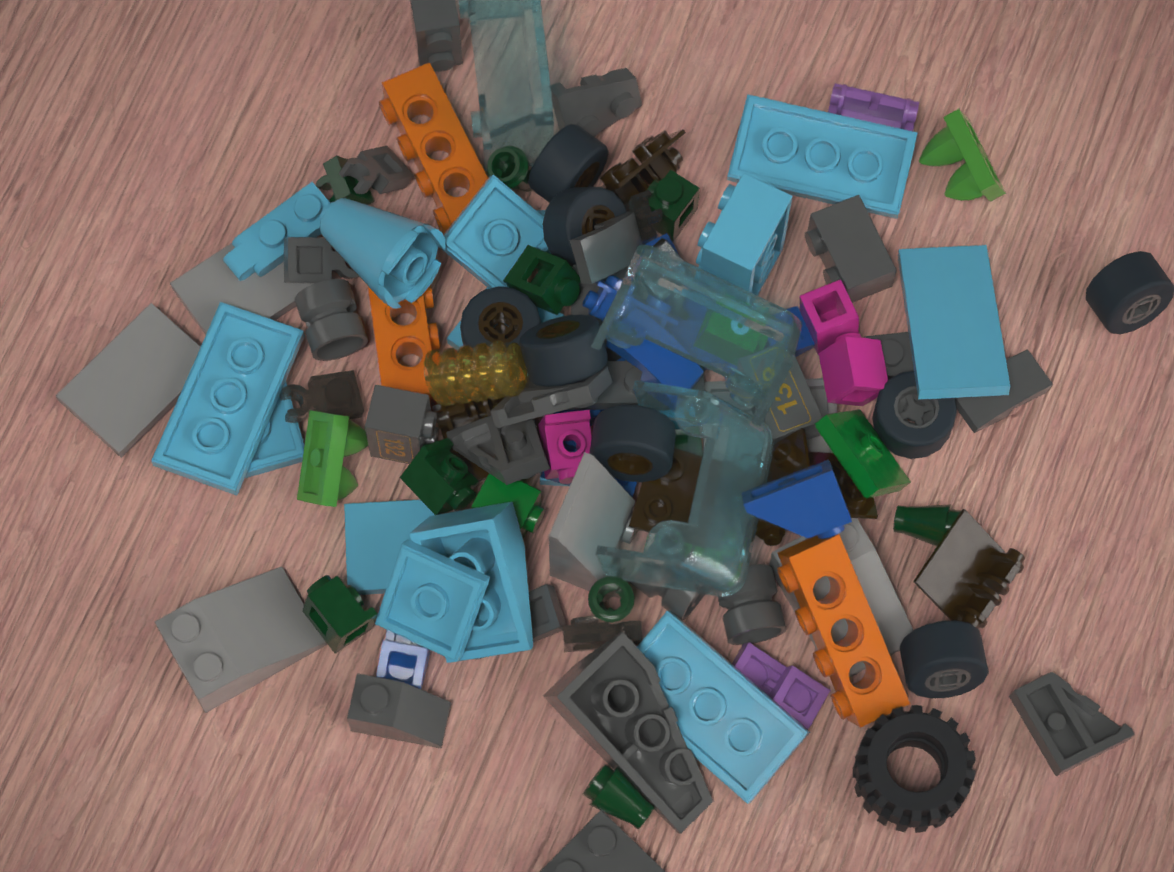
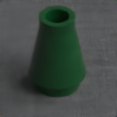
(510, 167)
(925, 522)
(605, 589)
(618, 797)

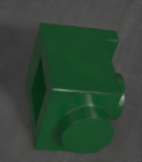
(677, 200)
(552, 286)
(440, 478)
(337, 612)

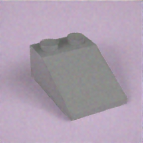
(591, 515)
(875, 584)
(239, 636)

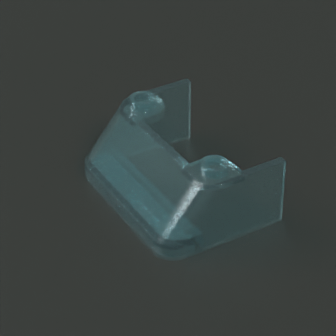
(510, 75)
(705, 323)
(717, 542)

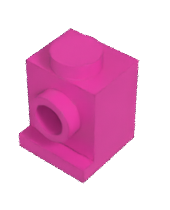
(564, 427)

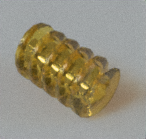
(475, 373)

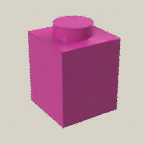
(828, 314)
(853, 370)

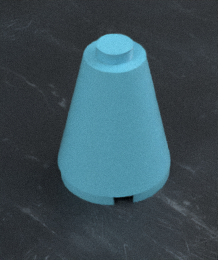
(384, 248)

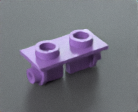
(873, 107)

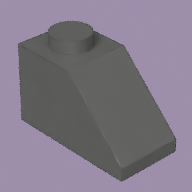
(397, 711)

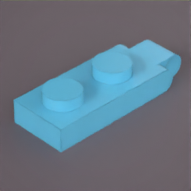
(262, 244)

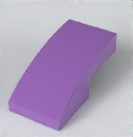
(787, 686)

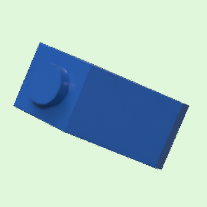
(802, 502)

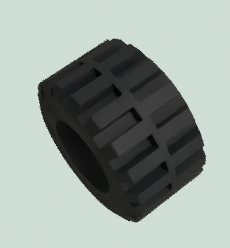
(934, 737)

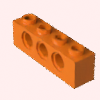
(422, 94)
(397, 341)
(880, 687)

